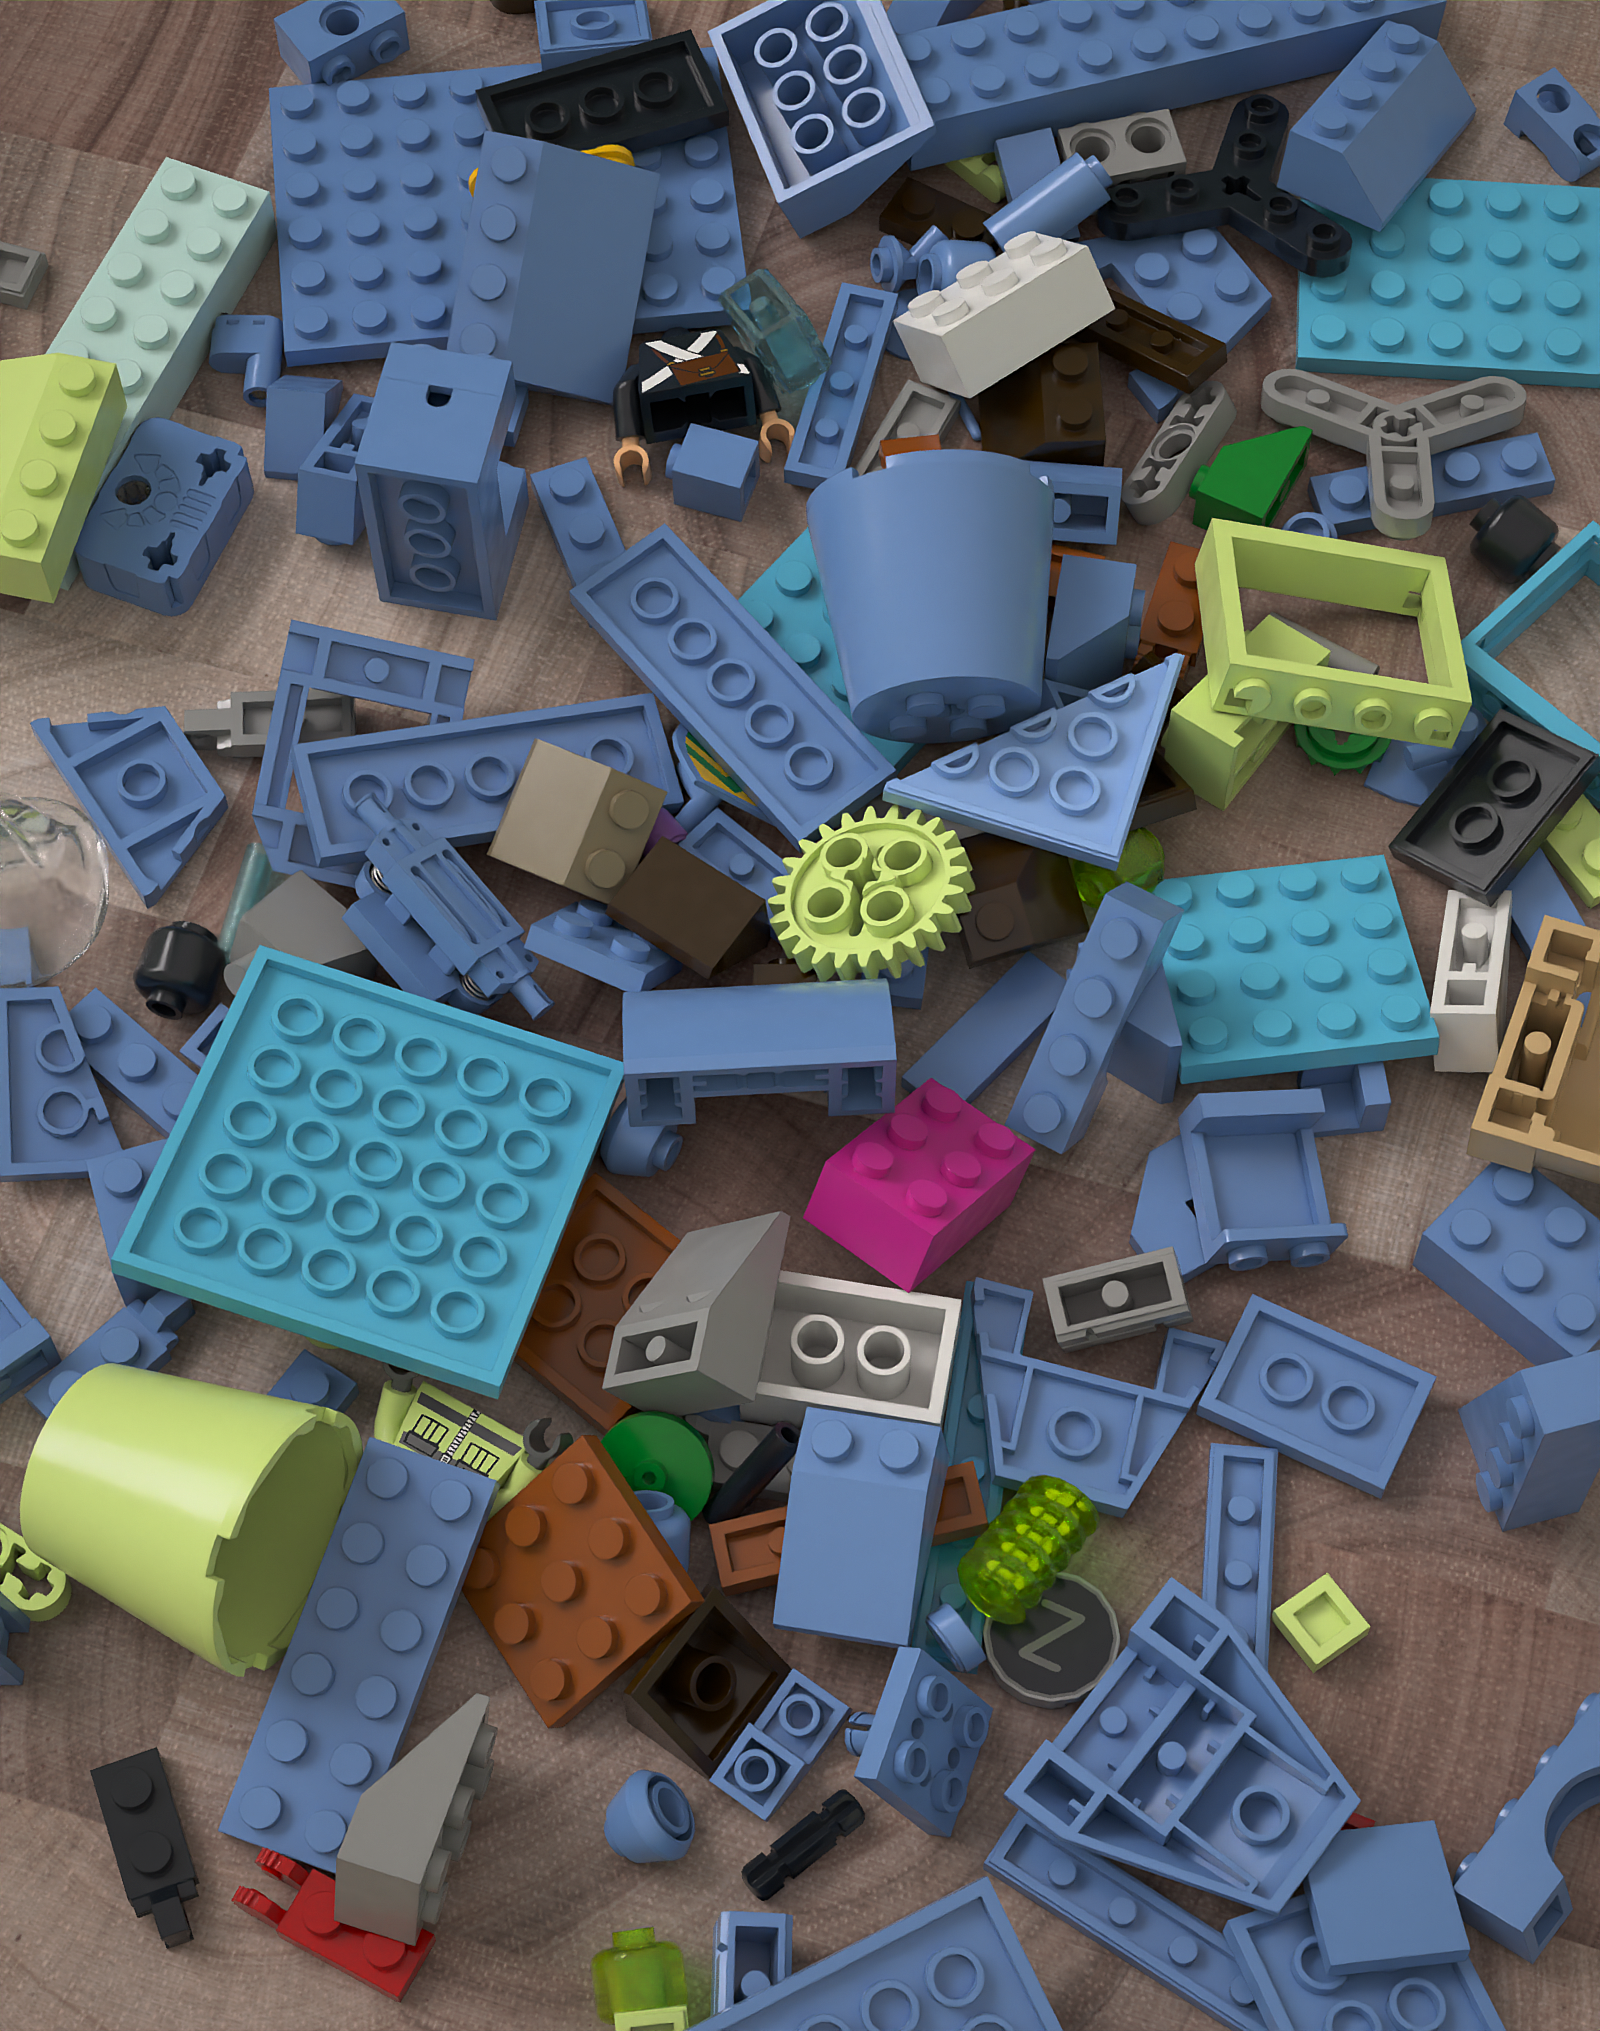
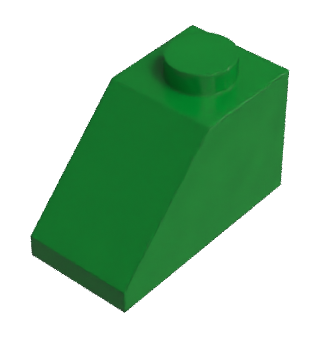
(1251, 478)

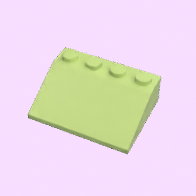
(53, 448)

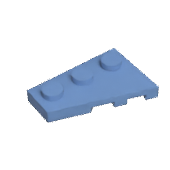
(47, 1092)

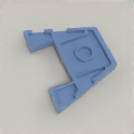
(1190, 279)
(1072, 1421)

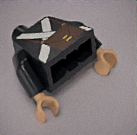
(696, 382)

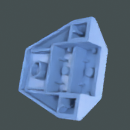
(1191, 1764)

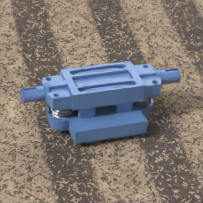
(437, 920)

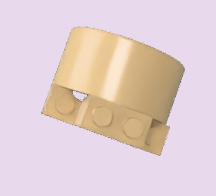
(1546, 1079)

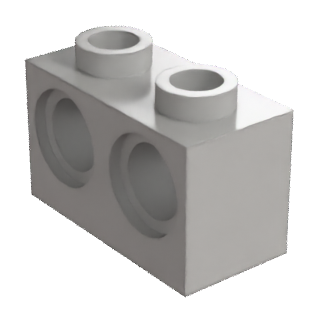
(1128, 147)

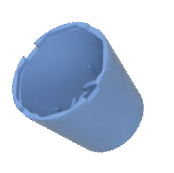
(937, 591)

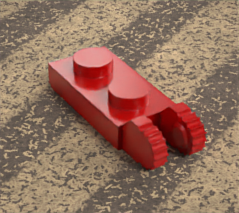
(310, 1925)

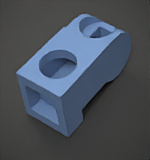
(1557, 124)

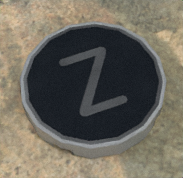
(1059, 1646)

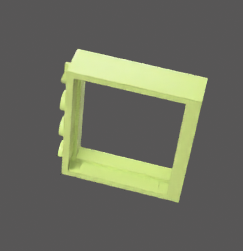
(1340, 574)

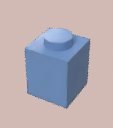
(714, 471)

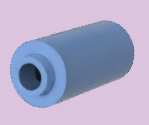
(1054, 202)

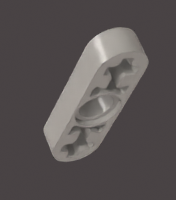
(1162, 482)

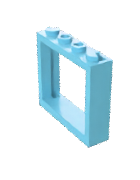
(1496, 687)

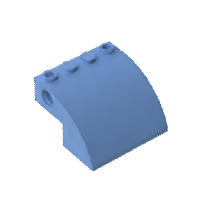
(758, 1042)

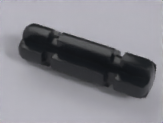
(803, 1845)

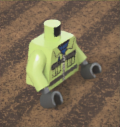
(461, 1436)

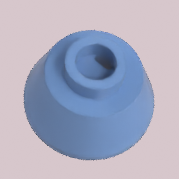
(638, 1149)
(649, 1819)

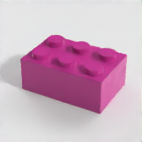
(918, 1184)

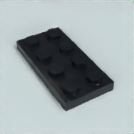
(616, 98)

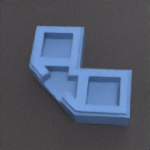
(1164, 1210)

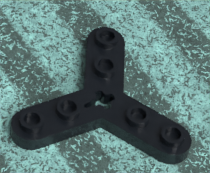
(1242, 166)

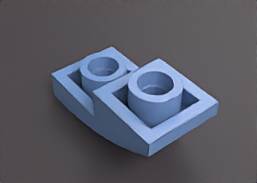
(781, 1745)

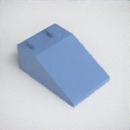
(859, 1527)

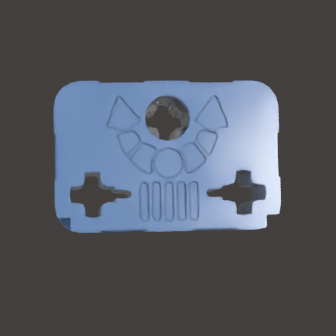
(164, 517)

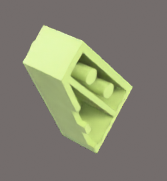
(1223, 749)

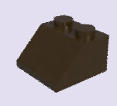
(1048, 409)

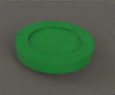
(663, 1456)

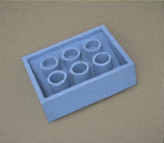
(823, 101)
(553, 265)

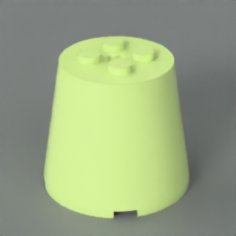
(190, 1505)

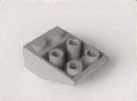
(701, 1321)
(412, 1828)

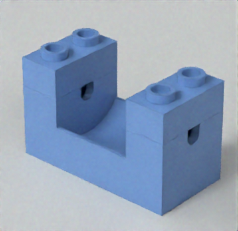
(432, 481)

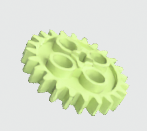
(871, 895)

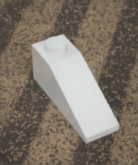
(1471, 983)

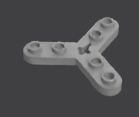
(1395, 436)

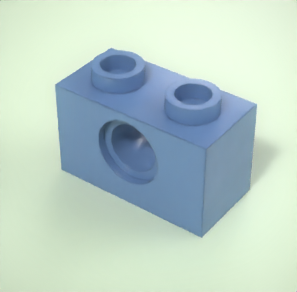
(340, 38)

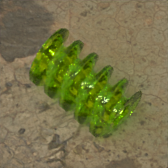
(1026, 1547)

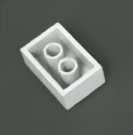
(1003, 313)
(855, 1352)

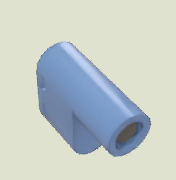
(248, 347)

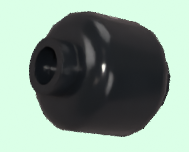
(1513, 538)
(179, 970)

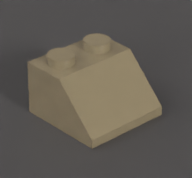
(576, 822)

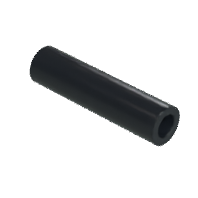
(753, 1474)

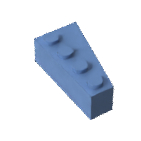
(1537, 1440)

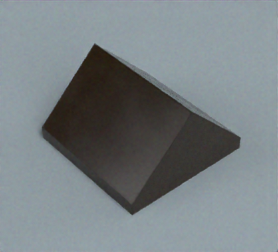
(691, 910)
(705, 1684)

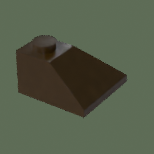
(1019, 900)

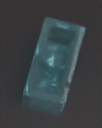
(775, 331)

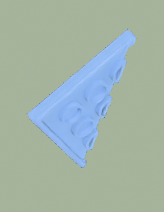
(1058, 777)

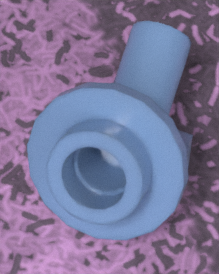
(894, 264)

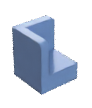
(1353, 1098)

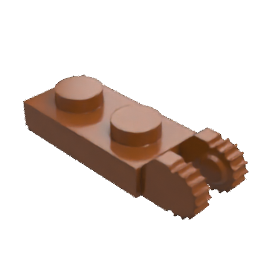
(1174, 610)

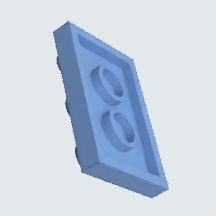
(1316, 1396)

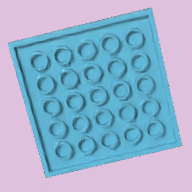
(372, 1171)

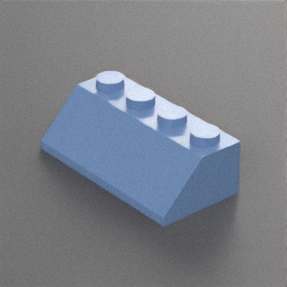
(1377, 128)

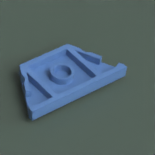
(138, 789)

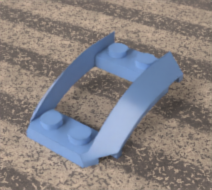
(353, 668)

